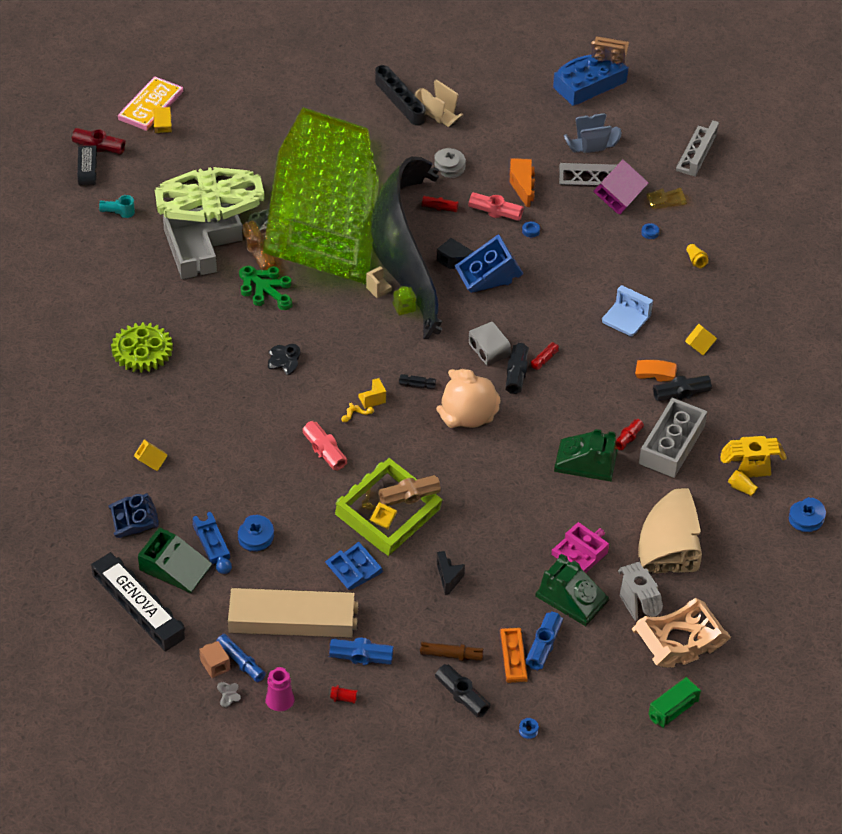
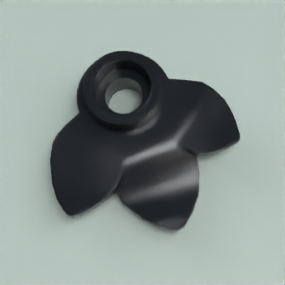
(281, 357)

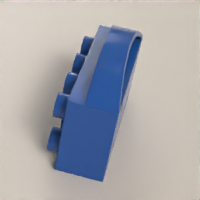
(587, 78)

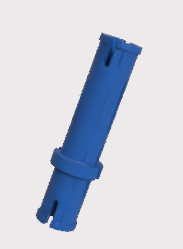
(245, 662)

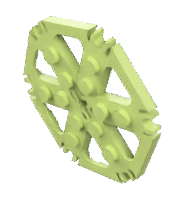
(209, 194)

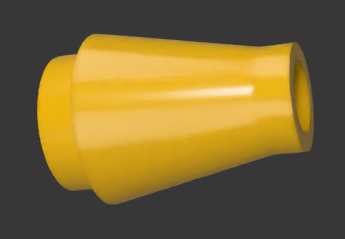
(697, 256)
(742, 483)

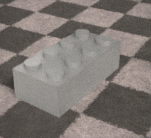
(673, 437)

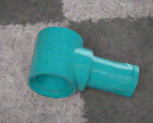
(122, 206)

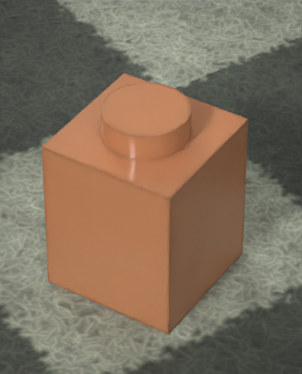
(214, 659)

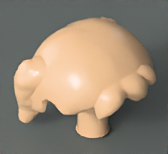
(468, 400)

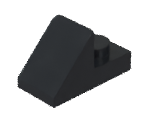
(449, 574)

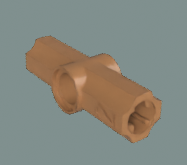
(409, 490)

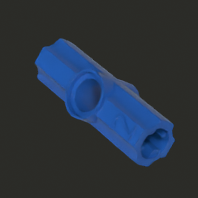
(544, 640)
(361, 651)

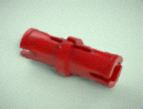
(440, 204)
(628, 434)

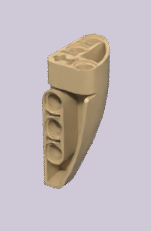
(670, 535)

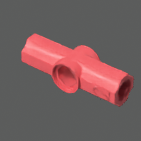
(496, 206)
(325, 445)

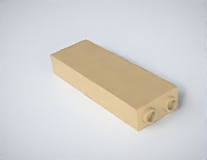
(292, 612)

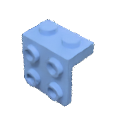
(629, 311)

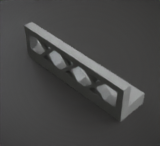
(700, 152)
(591, 168)

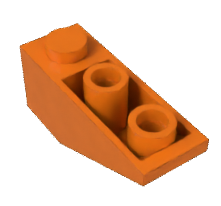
(520, 178)

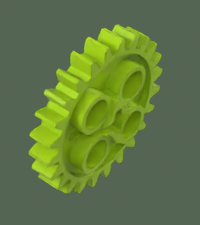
(142, 347)

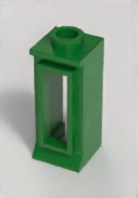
(674, 702)

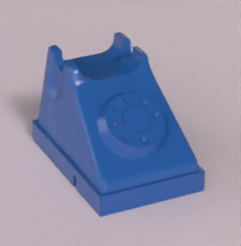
(489, 266)

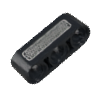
(87, 165)

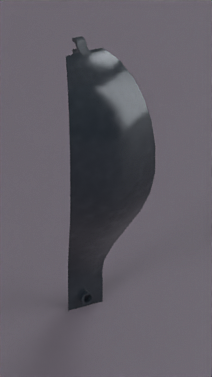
(395, 243)

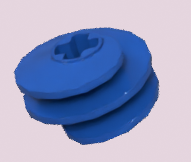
(807, 515)
(256, 533)

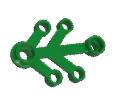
(250, 274)

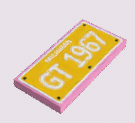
(154, 95)

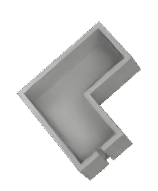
(194, 241)

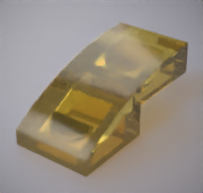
(660, 199)

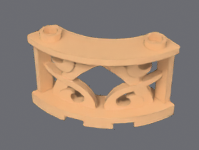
(668, 652)

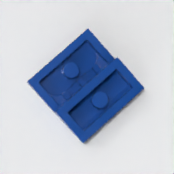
(354, 566)

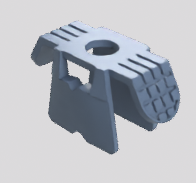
(593, 135)

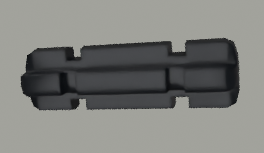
(416, 381)

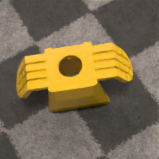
(753, 449)

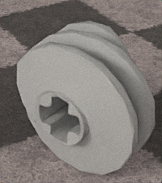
(450, 162)

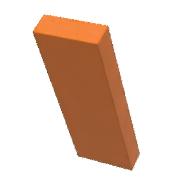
(513, 655)

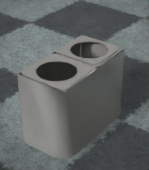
(491, 341)

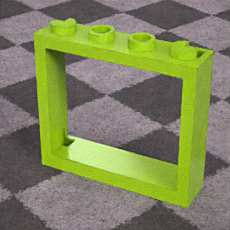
(366, 529)

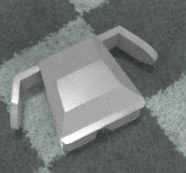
(647, 591)

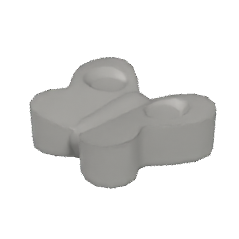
(229, 693)

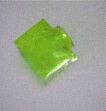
(404, 296)

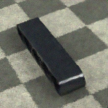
(400, 95)

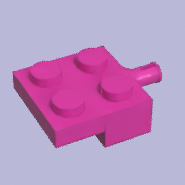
(582, 546)

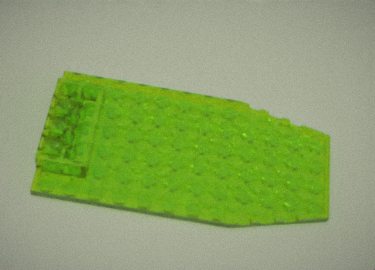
(324, 197)

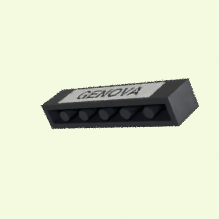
(138, 601)

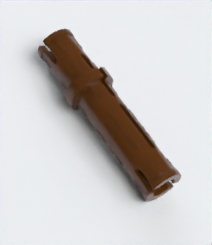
(451, 651)

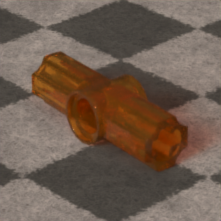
(256, 244)

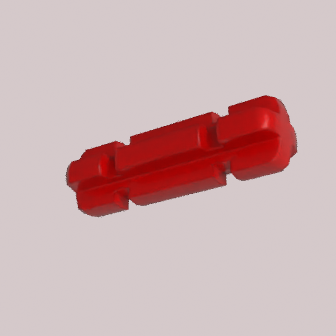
(544, 356)

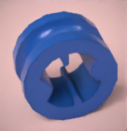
(534, 728)

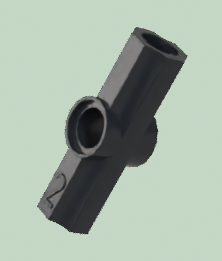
(517, 368)
(682, 387)
(469, 696)

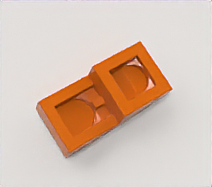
(655, 368)

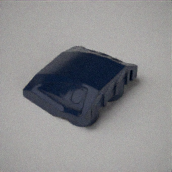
(133, 515)

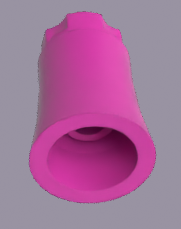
(279, 690)

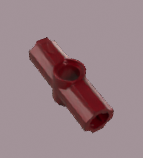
(100, 139)

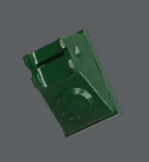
(588, 455)
(571, 591)

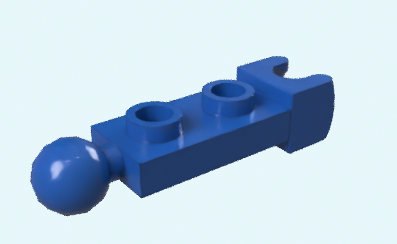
(213, 543)

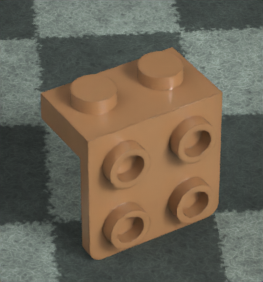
(609, 50)

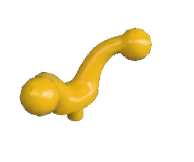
(352, 408)

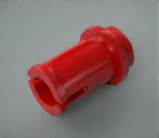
(343, 694)

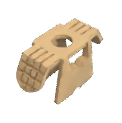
(443, 102)

